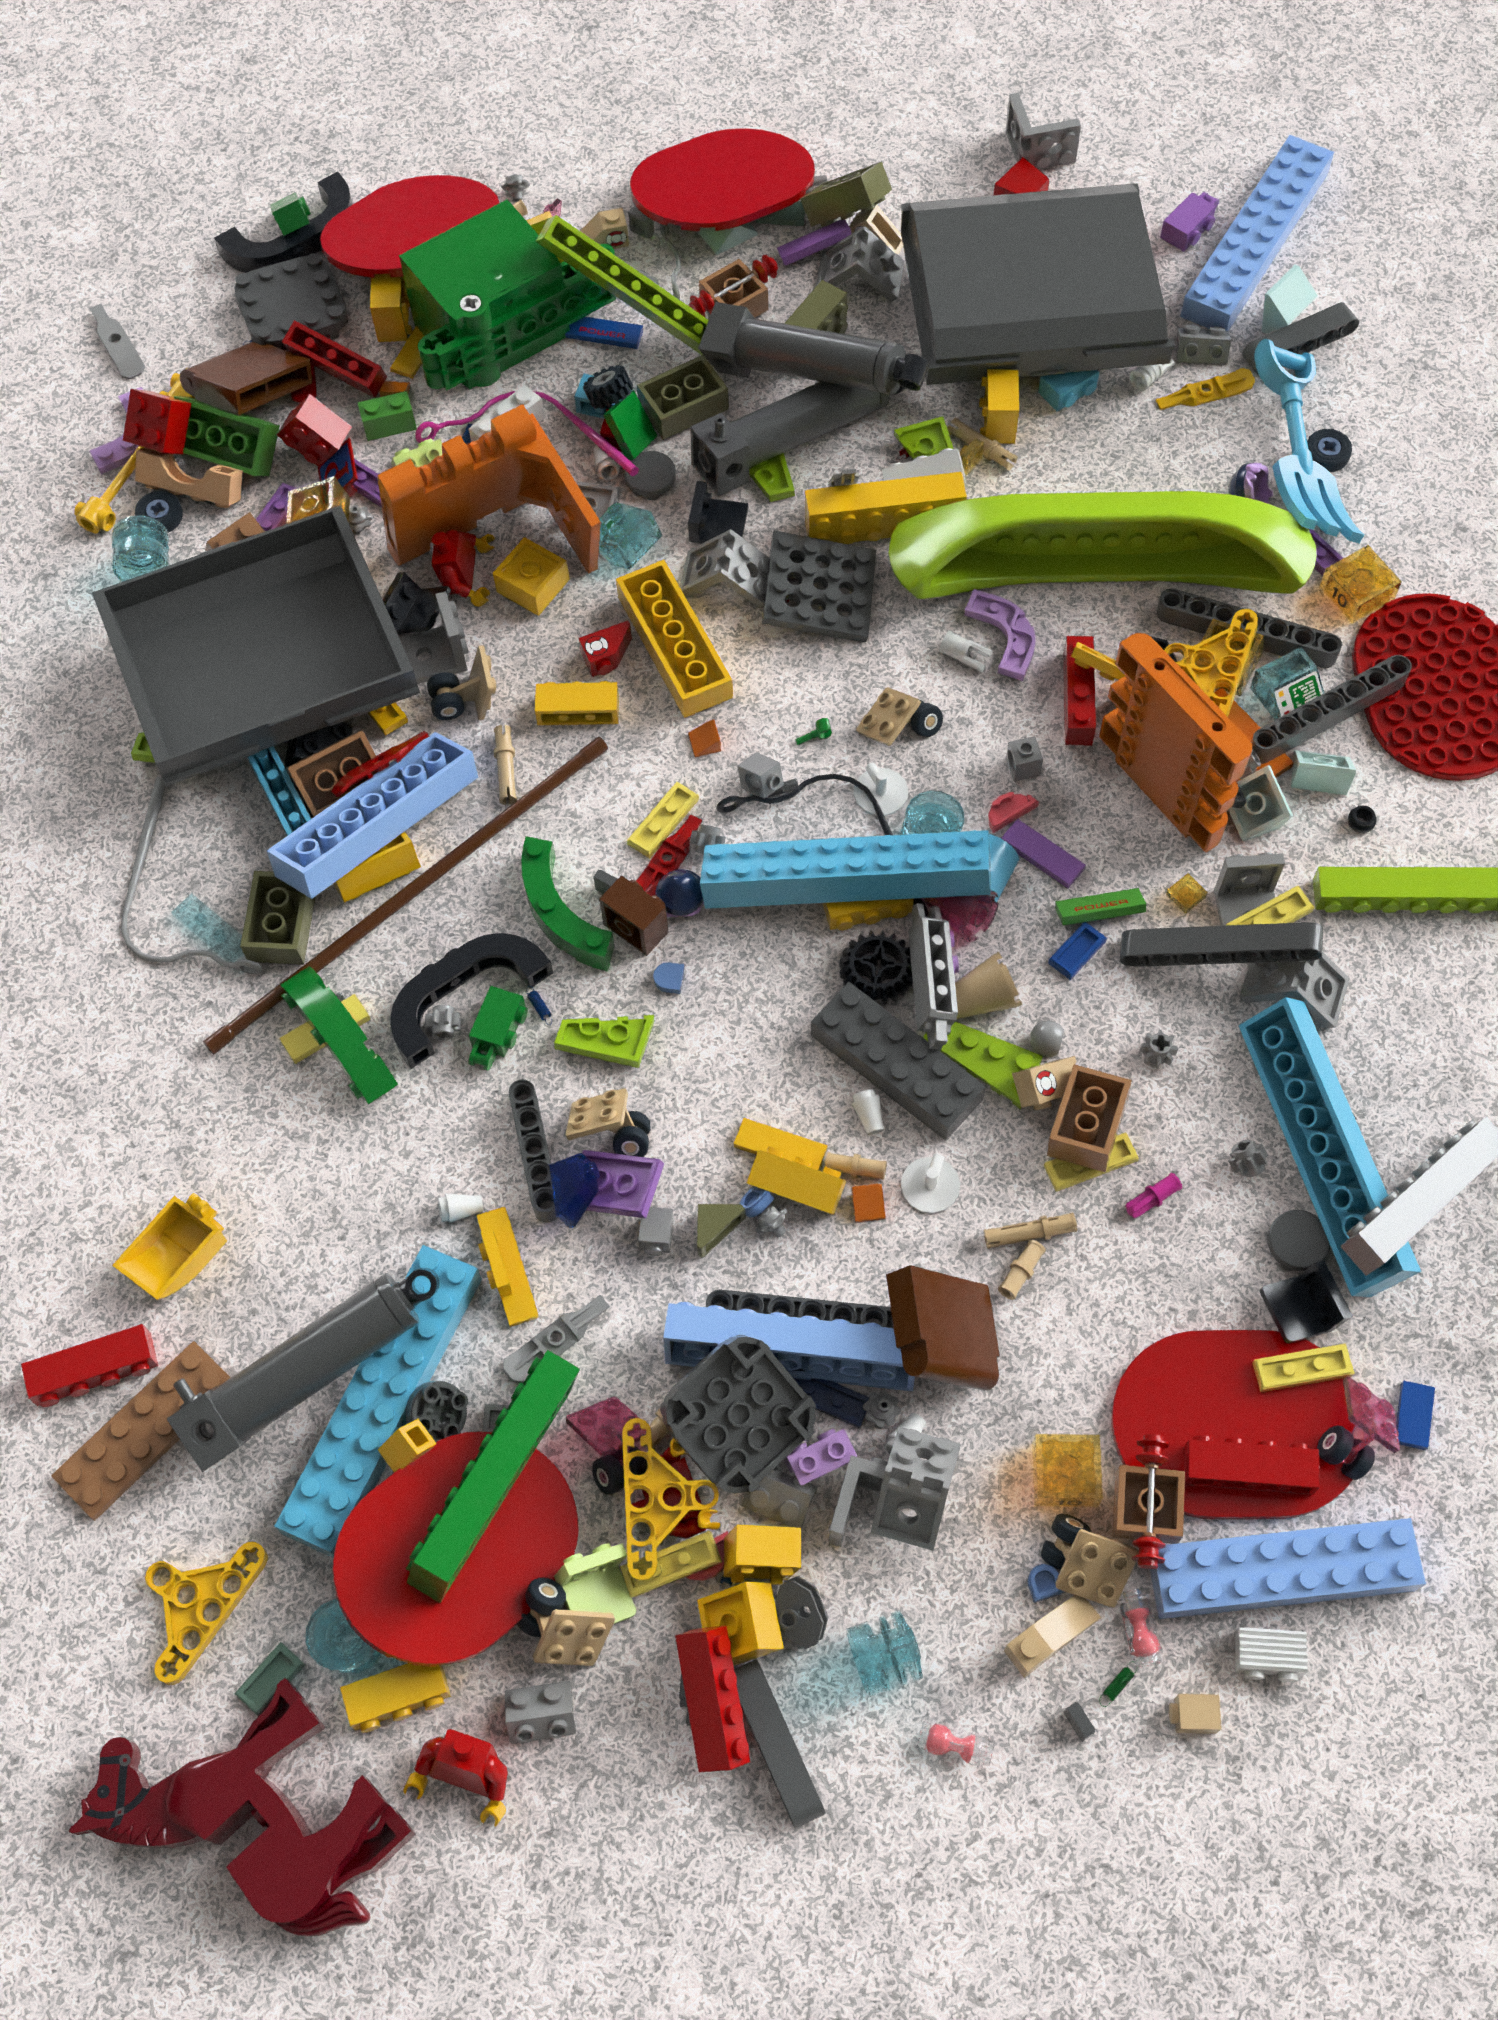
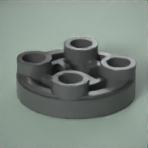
(654, 476)
(1297, 1240)
(438, 1408)

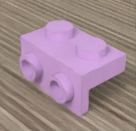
(820, 1458)

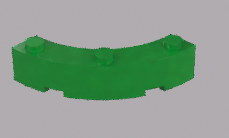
(559, 924)
(340, 1034)

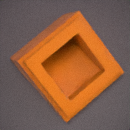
(394, 387)
(705, 739)
(868, 1202)

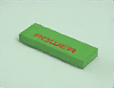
(1100, 906)

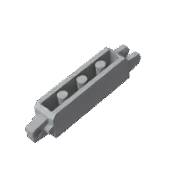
(932, 975)

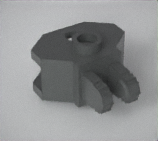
(793, 1618)

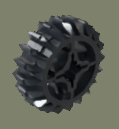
(853, 963)

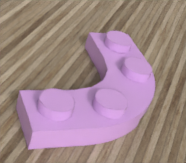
(116, 452)
(1012, 623)

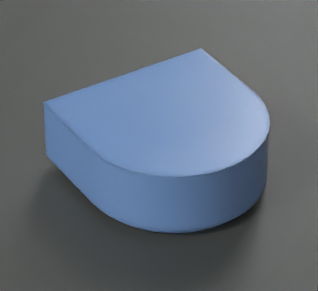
(669, 977)
(756, 1201)
(1042, 1583)

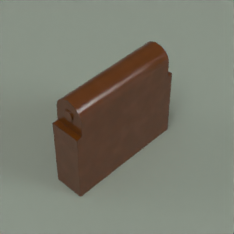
(246, 377)
(944, 1327)

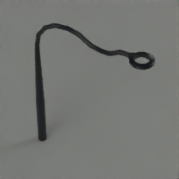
(741, 800)

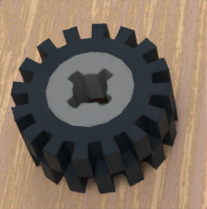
(608, 387)

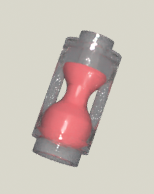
(1142, 1643)
(939, 1740)

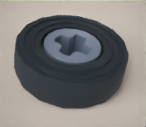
(1330, 439)
(152, 502)

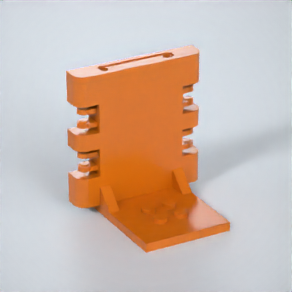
(477, 478)
(1178, 740)

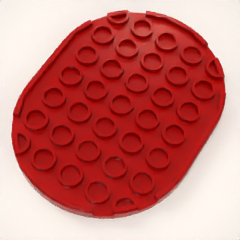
(722, 179)
(398, 218)
(1448, 707)
(1209, 1388)
(522, 1543)

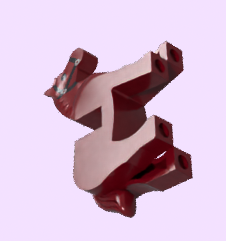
(287, 1869)

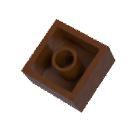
(634, 914)

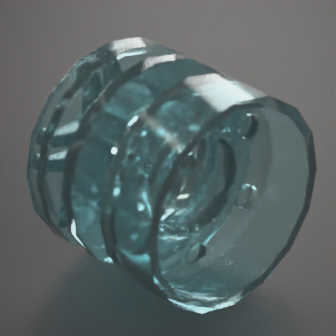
(139, 547)
(933, 813)
(327, 1645)
(884, 1653)

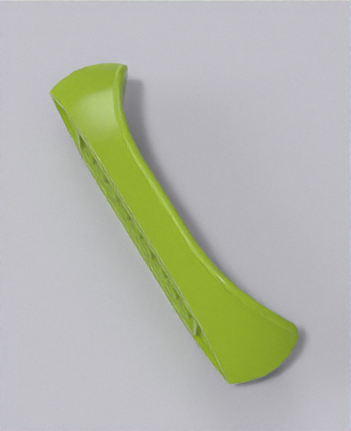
(1102, 539)

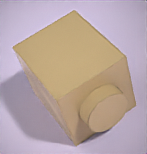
(1196, 1713)

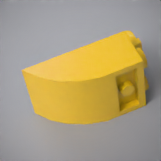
(173, 1247)

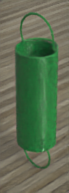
(1118, 1683)

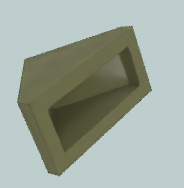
(715, 1223)

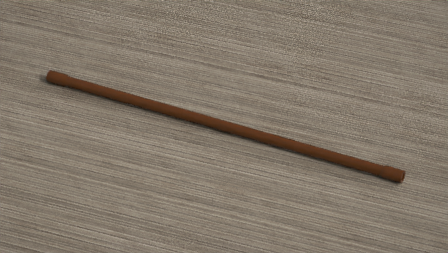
(585, 756)

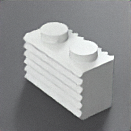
(1270, 1653)

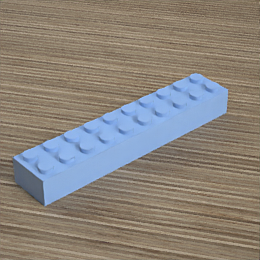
(1257, 234)

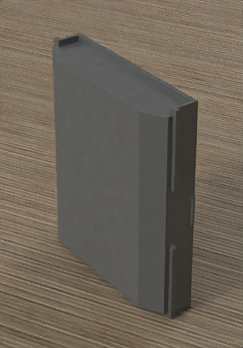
(1034, 283)
(254, 644)

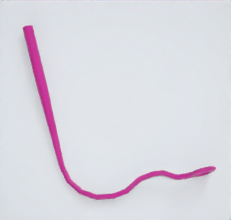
(603, 444)

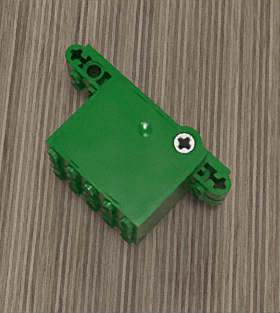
(491, 298)

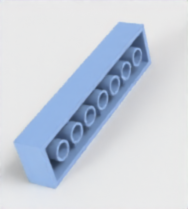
(372, 815)
(822, 1348)
(1287, 1568)

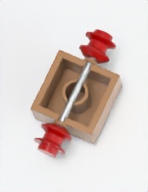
(736, 286)
(1149, 1503)

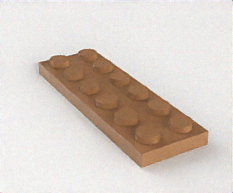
(135, 1435)

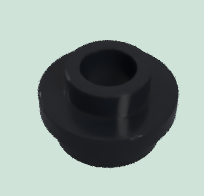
(1365, 813)

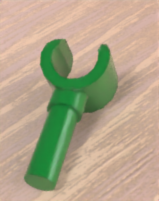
(822, 731)

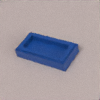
(1077, 950)
(1415, 1414)

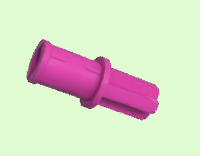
(1153, 1196)

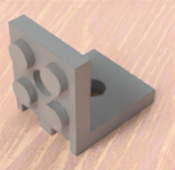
(1037, 141)
(863, 255)
(727, 560)
(444, 644)
(1246, 883)
(1315, 982)
(859, 1473)
(917, 1486)

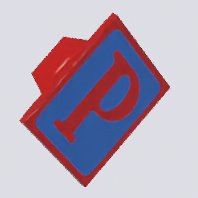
(342, 467)

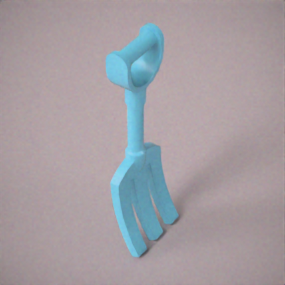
(1304, 485)

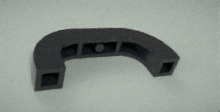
(250, 255)
(450, 973)

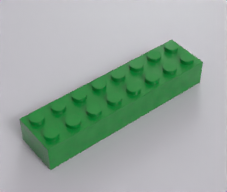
(490, 1476)

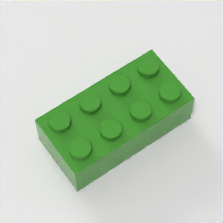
(230, 438)

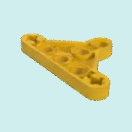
(1219, 653)
(656, 1513)
(189, 1617)

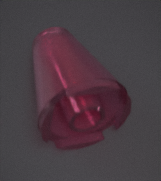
(966, 913)

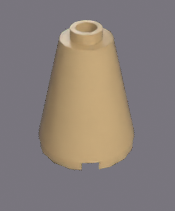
(986, 989)

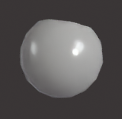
(1046, 1038)

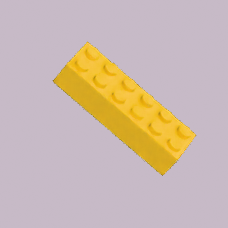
(875, 508)
(674, 638)

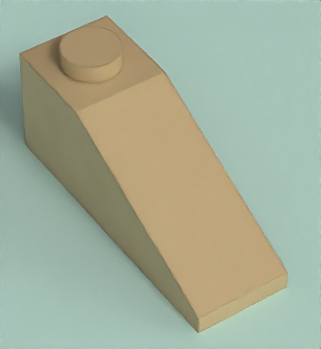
(1051, 1634)

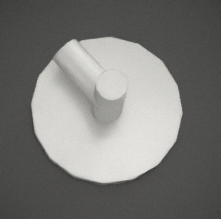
(887, 788)
(930, 1184)

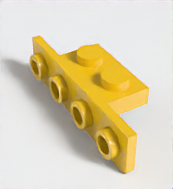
(507, 1266)

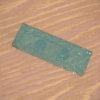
(209, 928)

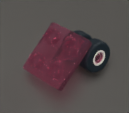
(1373, 1420)
(602, 1429)

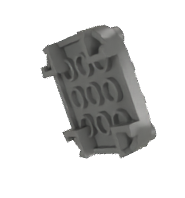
(287, 292)
(738, 1414)

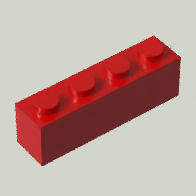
(335, 359)
(1078, 695)
(89, 1366)
(1251, 1466)
(712, 1699)

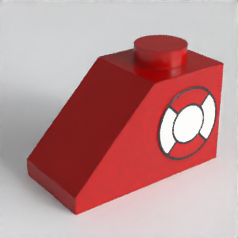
(605, 648)

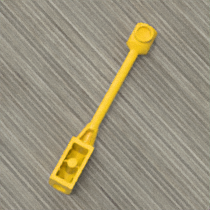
(97, 513)

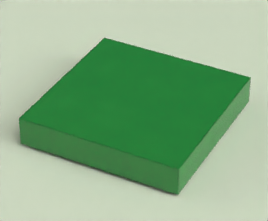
(630, 426)

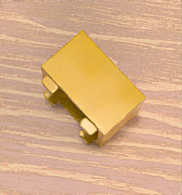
(390, 308)
(1000, 405)
(531, 576)
(762, 1553)
(749, 1618)

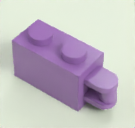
(1189, 220)

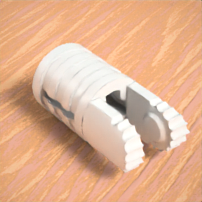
(1144, 376)
(961, 648)

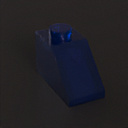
(573, 1187)

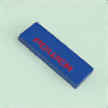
(606, 332)

